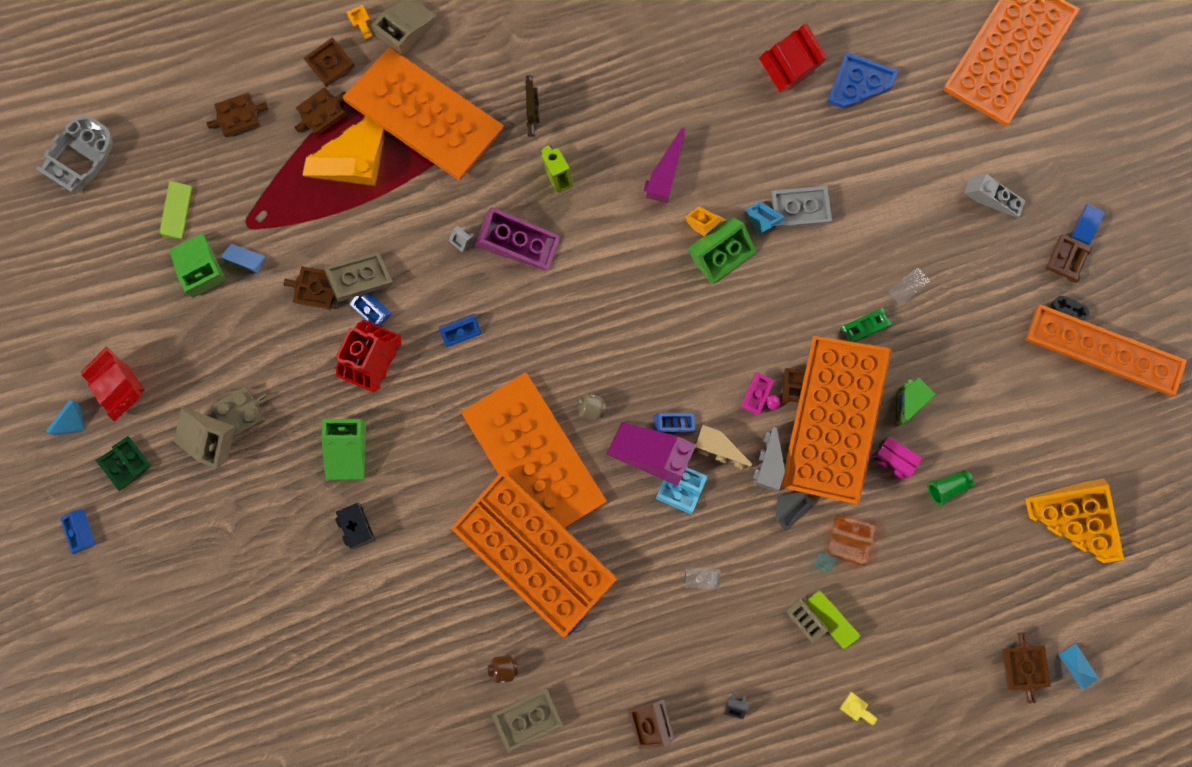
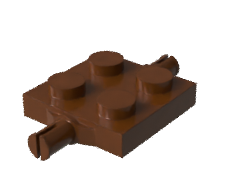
(320, 111)
(237, 115)
(312, 288)
(1026, 667)

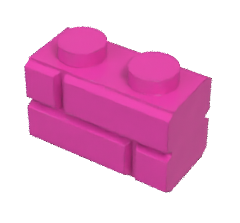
(897, 458)

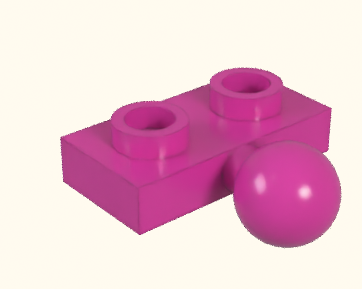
(758, 395)

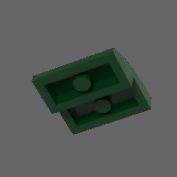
(123, 463)

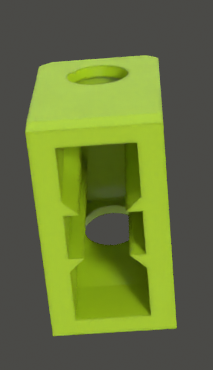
(556, 169)

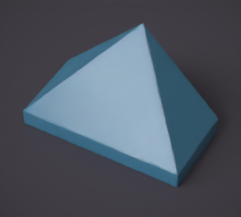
(763, 217)
(68, 420)
(1078, 666)

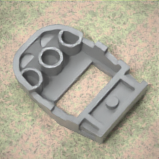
(87, 138)

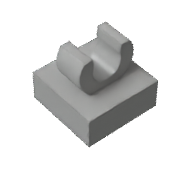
(460, 238)

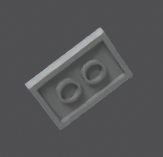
(802, 206)

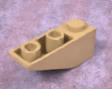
(716, 444)

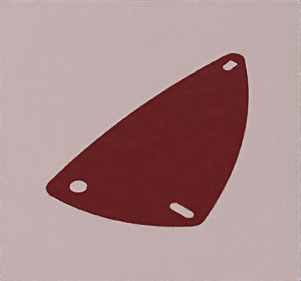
(301, 199)

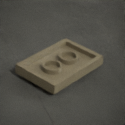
(358, 276)
(527, 719)

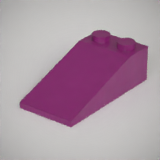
(516, 239)
(652, 451)

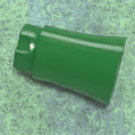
(949, 487)

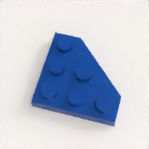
(860, 80)

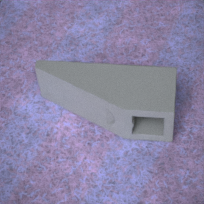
(994, 195)
(772, 467)

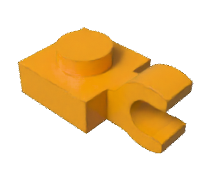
(360, 19)

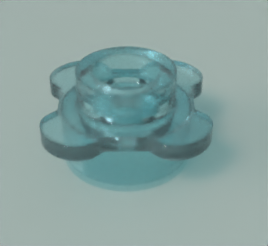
(824, 561)

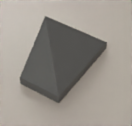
(791, 508)

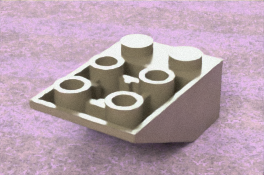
(403, 25)
(204, 437)

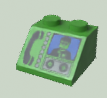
(911, 399)

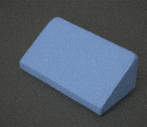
(243, 258)

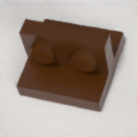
(651, 725)

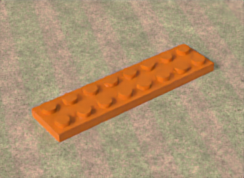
(1106, 350)

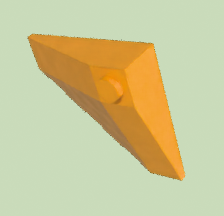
(350, 157)
(1083, 515)

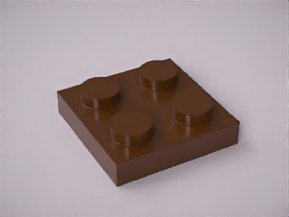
(329, 62)

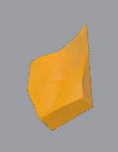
(703, 220)

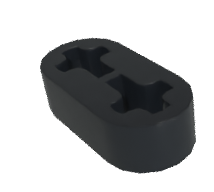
(1070, 307)

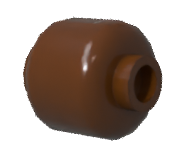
(503, 669)

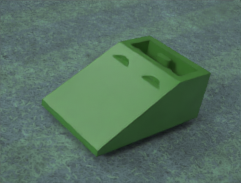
(196, 266)
(344, 448)

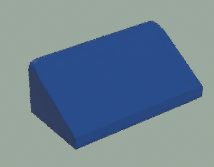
(370, 308)
(460, 330)
(77, 531)

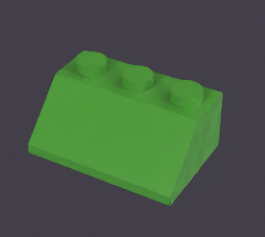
(722, 249)

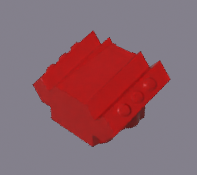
(793, 58)
(366, 355)
(112, 383)

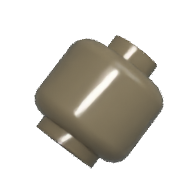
(591, 407)

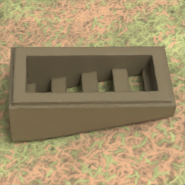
(817, 622)

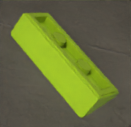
(175, 210)
(837, 625)

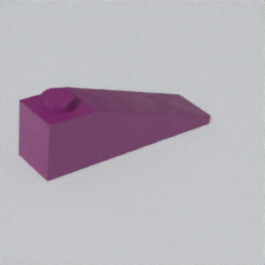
(663, 175)

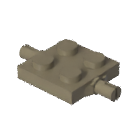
(240, 410)

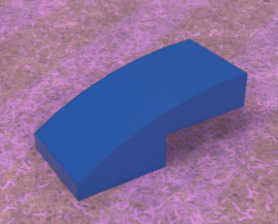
(1087, 224)

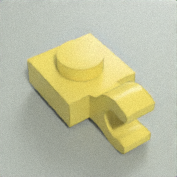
(856, 708)

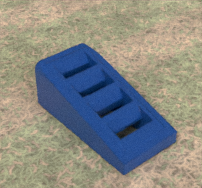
(673, 416)

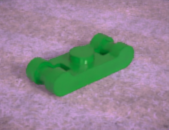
(866, 325)

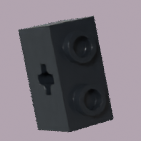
(345, 520)

